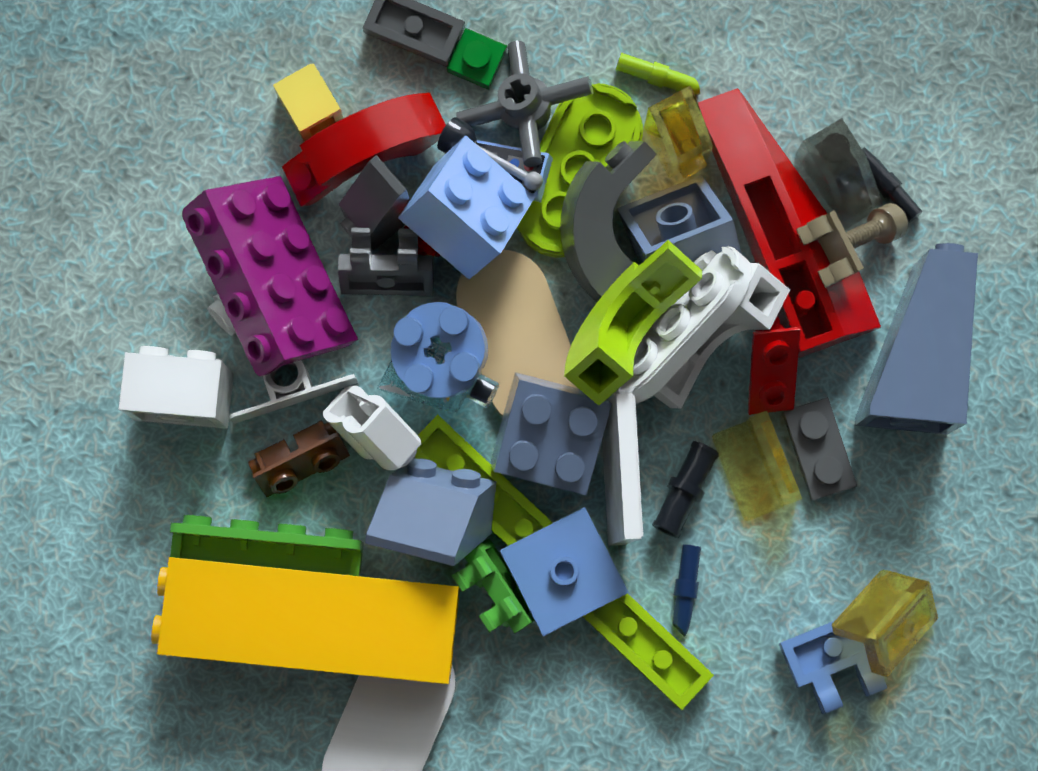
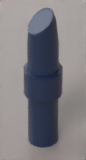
(686, 588)

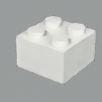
(176, 388)

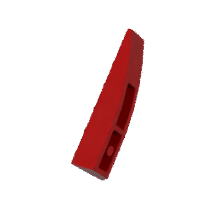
(770, 207)

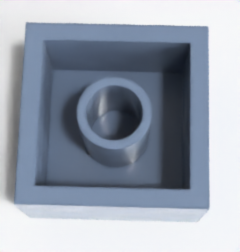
(549, 434)

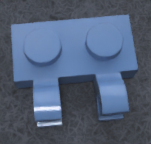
(822, 653)

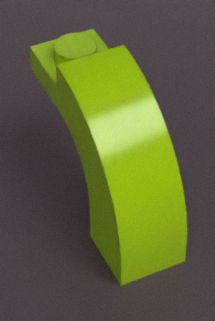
(608, 338)

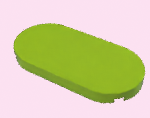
(580, 135)

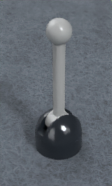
(457, 129)

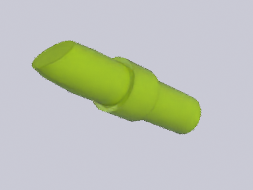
(656, 73)

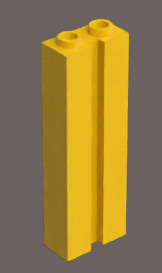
(306, 620)

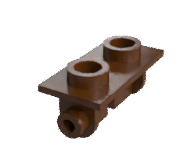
(280, 470)

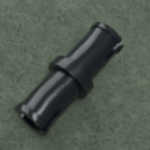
(685, 489)

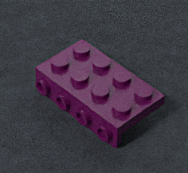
(267, 273)

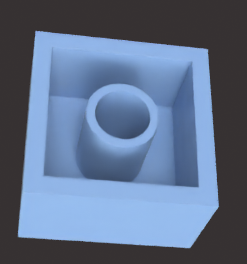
(467, 207)

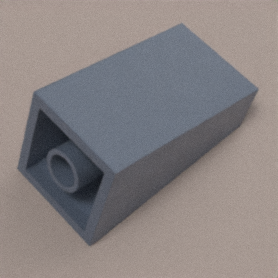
(926, 355)

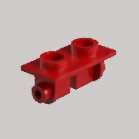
(773, 369)

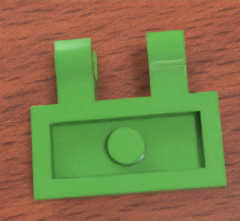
(489, 570)

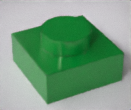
(477, 58)

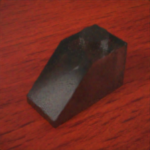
(840, 173)

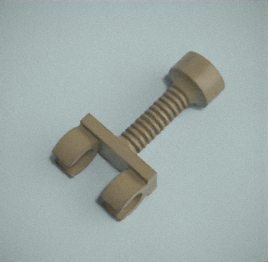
(883, 225)

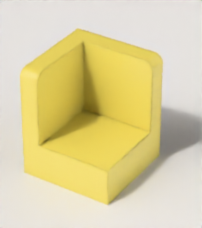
(308, 101)

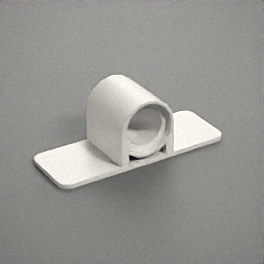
(297, 392)

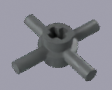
(525, 103)

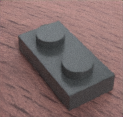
(415, 28)
(819, 449)

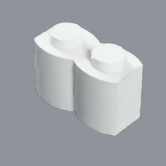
(372, 428)

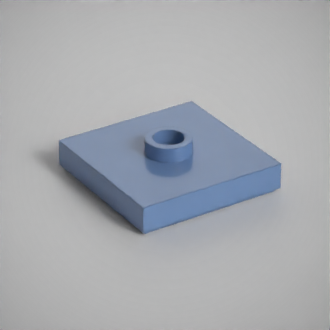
(564, 571)

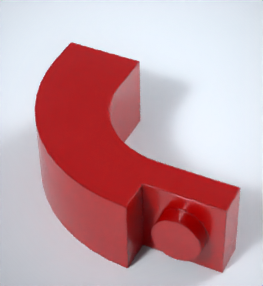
(342, 150)

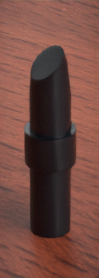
(890, 187)

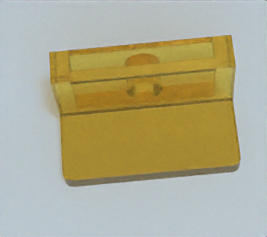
(756, 467)
(888, 618)

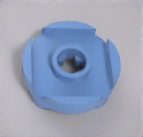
(415, 335)

